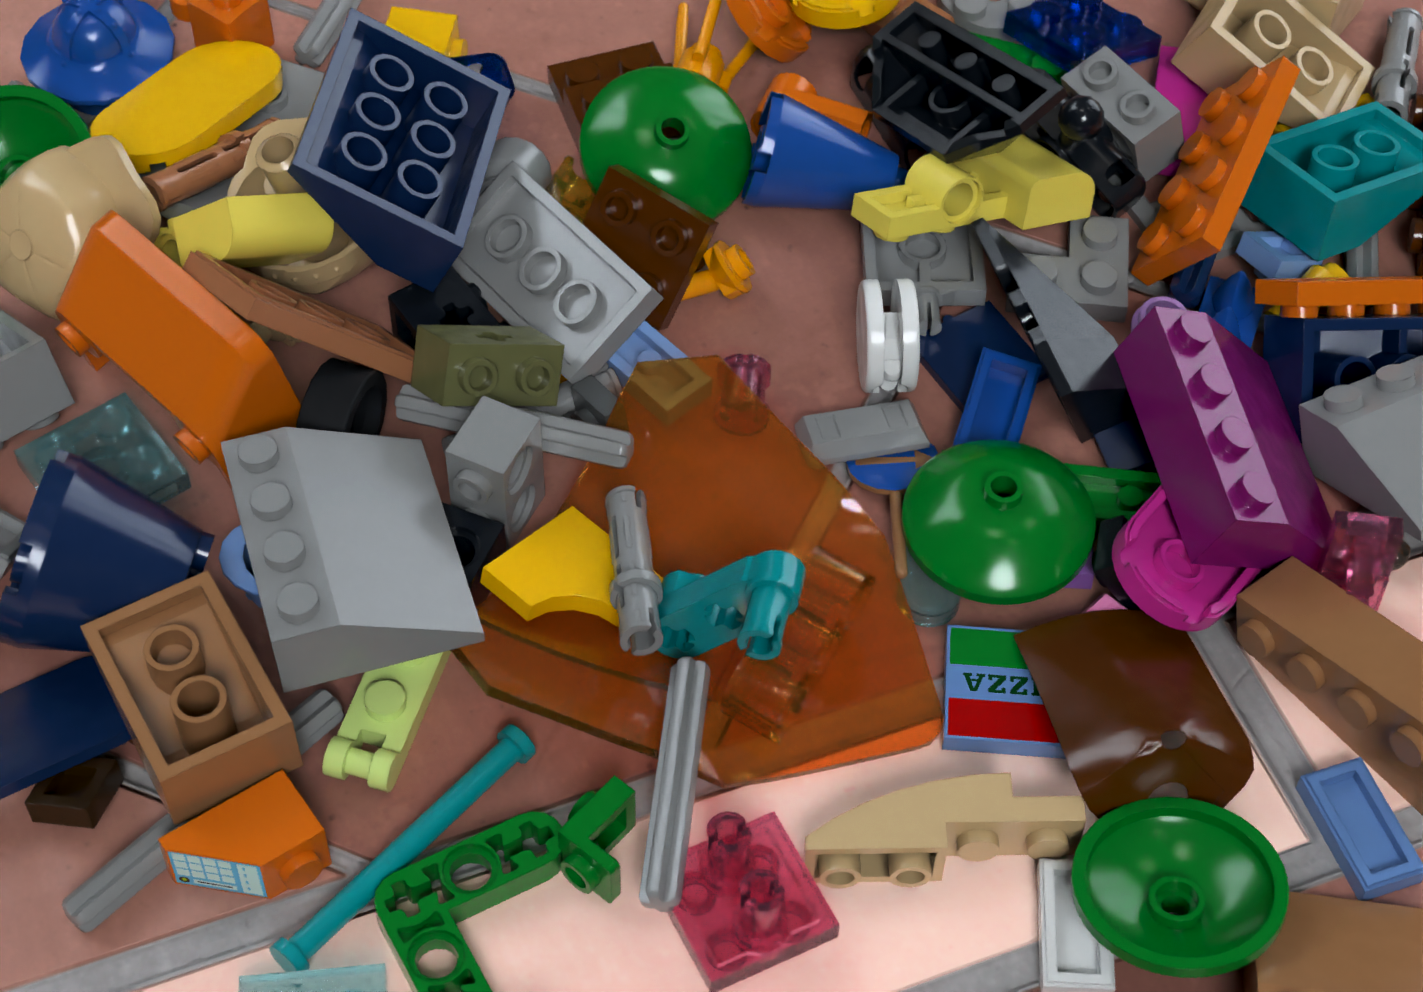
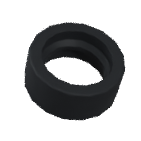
(344, 399)

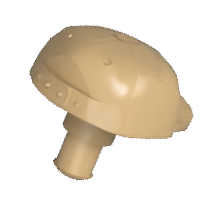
(267, 174)
(53, 205)

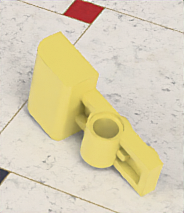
(1018, 184)
(250, 230)

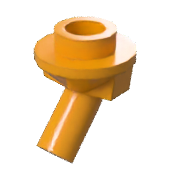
(727, 270)

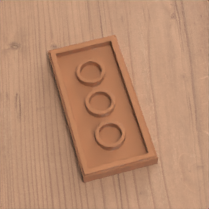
(302, 316)

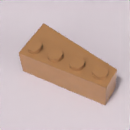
(1343, 665)

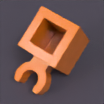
(226, 20)

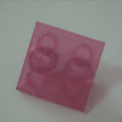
(748, 901)

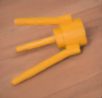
(702, 56)

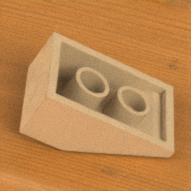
(1251, 33)

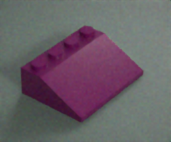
(1222, 443)

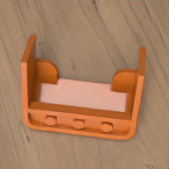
(173, 341)

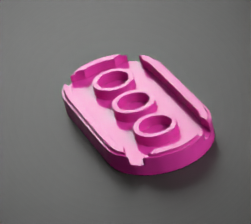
(1159, 574)

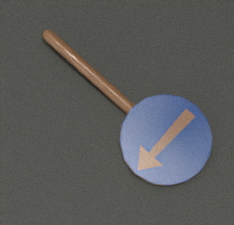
(891, 477)

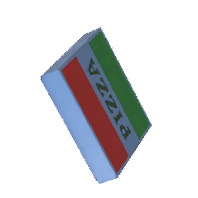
(992, 697)

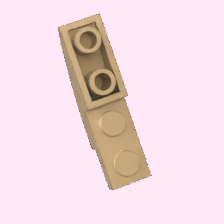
(913, 830)

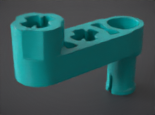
(733, 602)

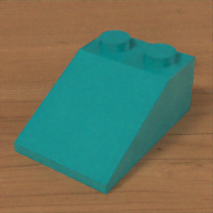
(1338, 179)

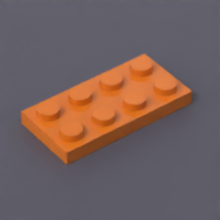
(1214, 171)

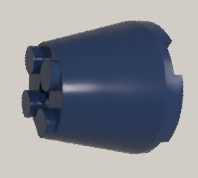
(90, 552)

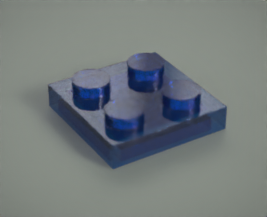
(1076, 29)

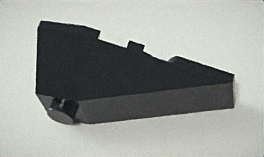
(1066, 339)

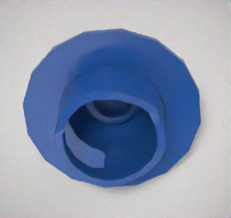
(96, 50)

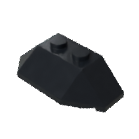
(953, 87)

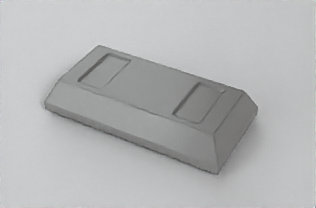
(863, 432)

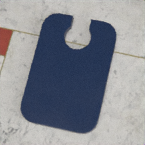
(56, 724)

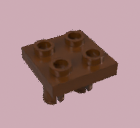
(652, 235)

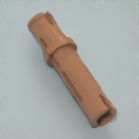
(202, 168)

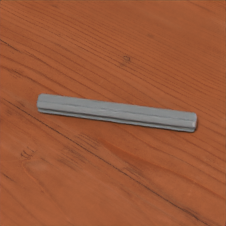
(143, 857)

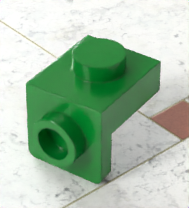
(591, 832)

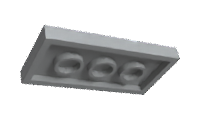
(552, 273)

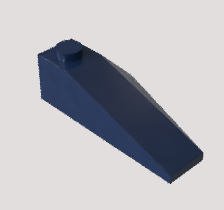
(1334, 351)

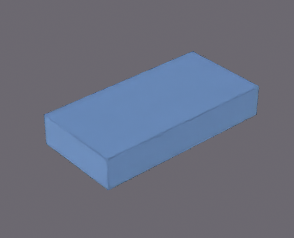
(1360, 829)

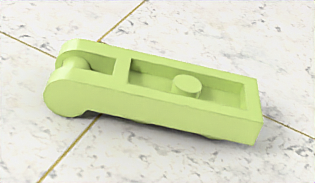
(385, 715)

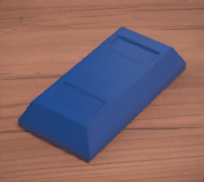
(998, 398)

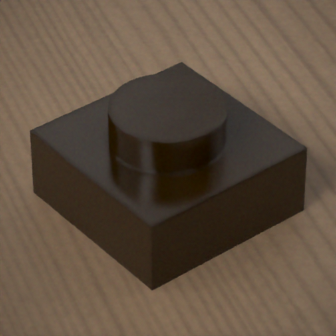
(76, 795)

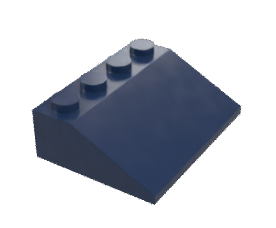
(399, 147)

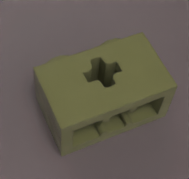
(500, 362)

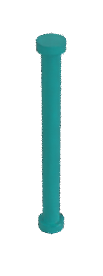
(511, 748)

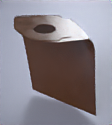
(1113, 692)

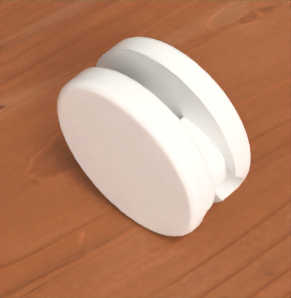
(888, 340)

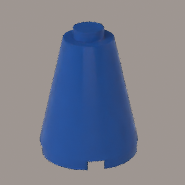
(813, 160)

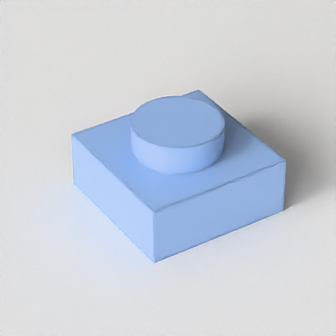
(1273, 255)

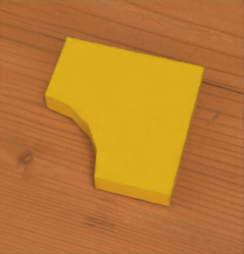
(556, 570)

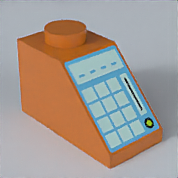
(250, 843)

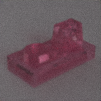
(1361, 554)

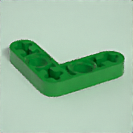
(436, 922)

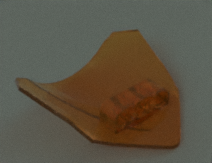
(718, 488)

